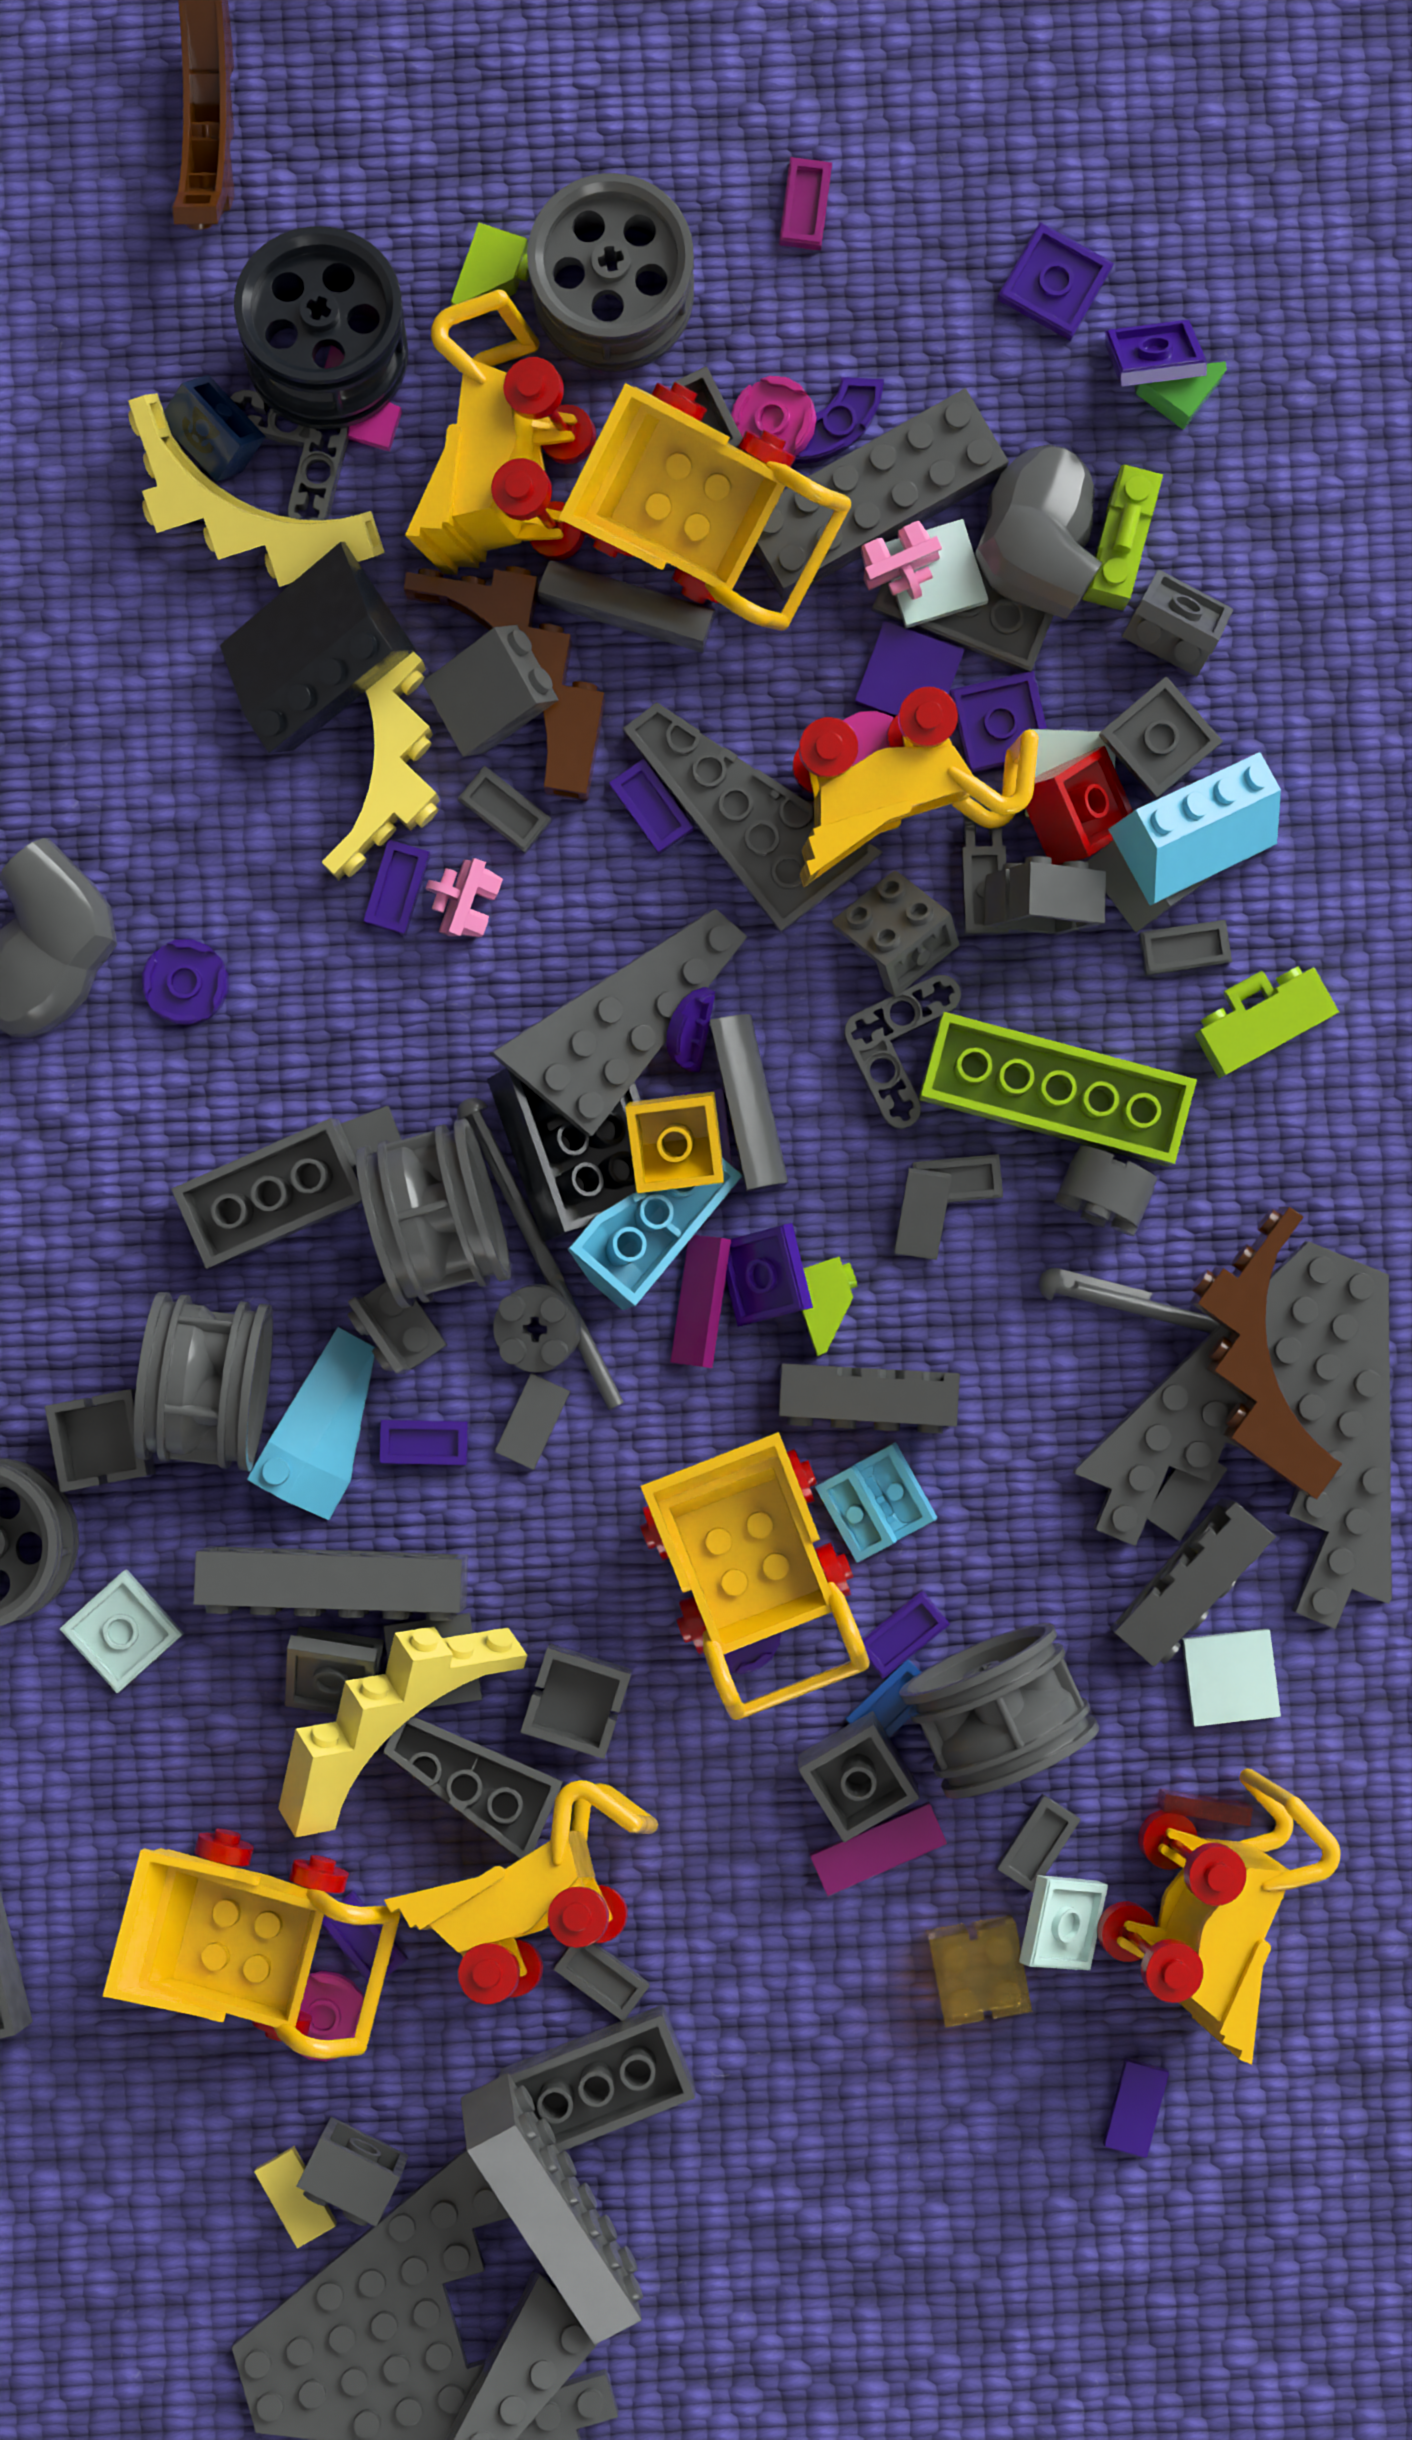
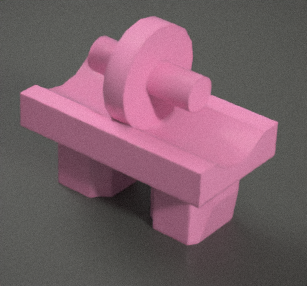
(917, 552)
(470, 881)

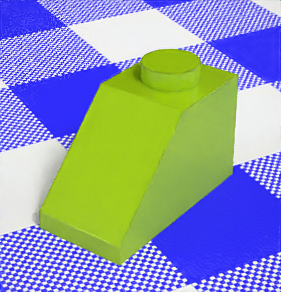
(493, 263)
(831, 1296)

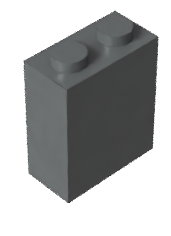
(490, 690)

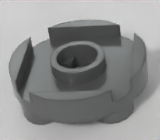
(554, 1312)

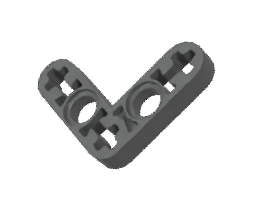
(307, 439)
(882, 1048)

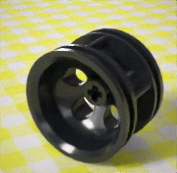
(312, 265)

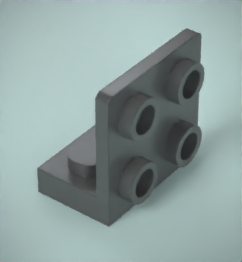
(899, 930)
(401, 1335)

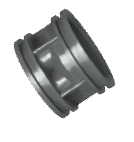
(648, 322)
(432, 1213)
(203, 1382)
(50, 1516)
(1000, 1711)

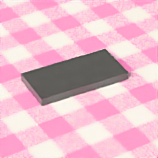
(995, 630)

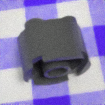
(1106, 1190)

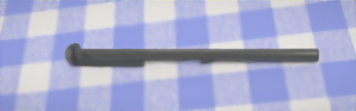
(472, 1111)
(1119, 1297)

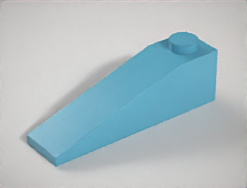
(642, 1234)
(318, 1436)

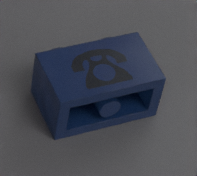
(212, 428)

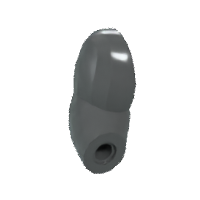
(1038, 531)
(53, 942)

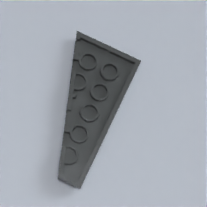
(743, 815)
(607, 1035)

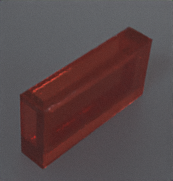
(1204, 1807)

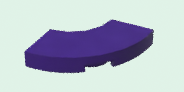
(843, 419)

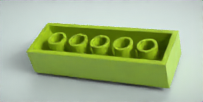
(1057, 1089)

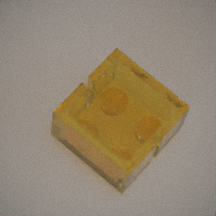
(979, 1971)

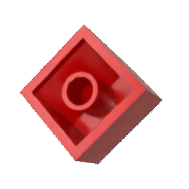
(1077, 806)

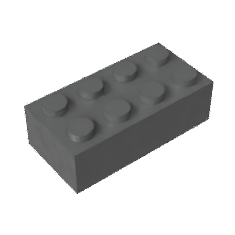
(270, 1193)
(607, 2078)

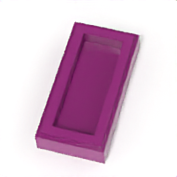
(805, 203)

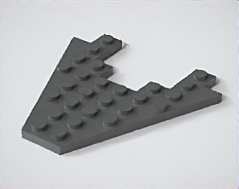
(1334, 1371)
(375, 2338)

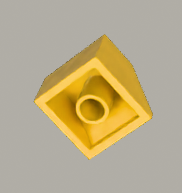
(675, 1142)

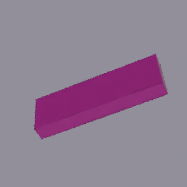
(700, 1301)
(878, 1849)

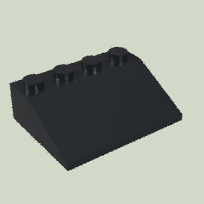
(313, 651)
(561, 1168)

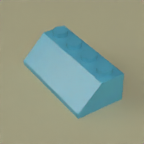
(1201, 828)

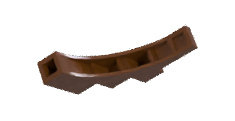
(208, 122)
(577, 716)
(1265, 1422)

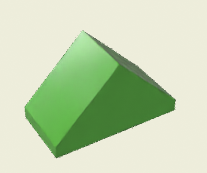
(1184, 397)

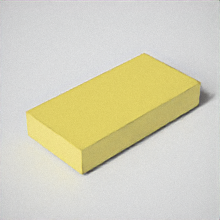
(299, 2215)

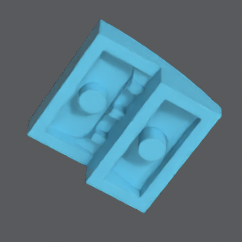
(876, 1502)

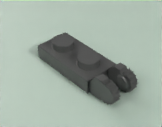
(976, 864)

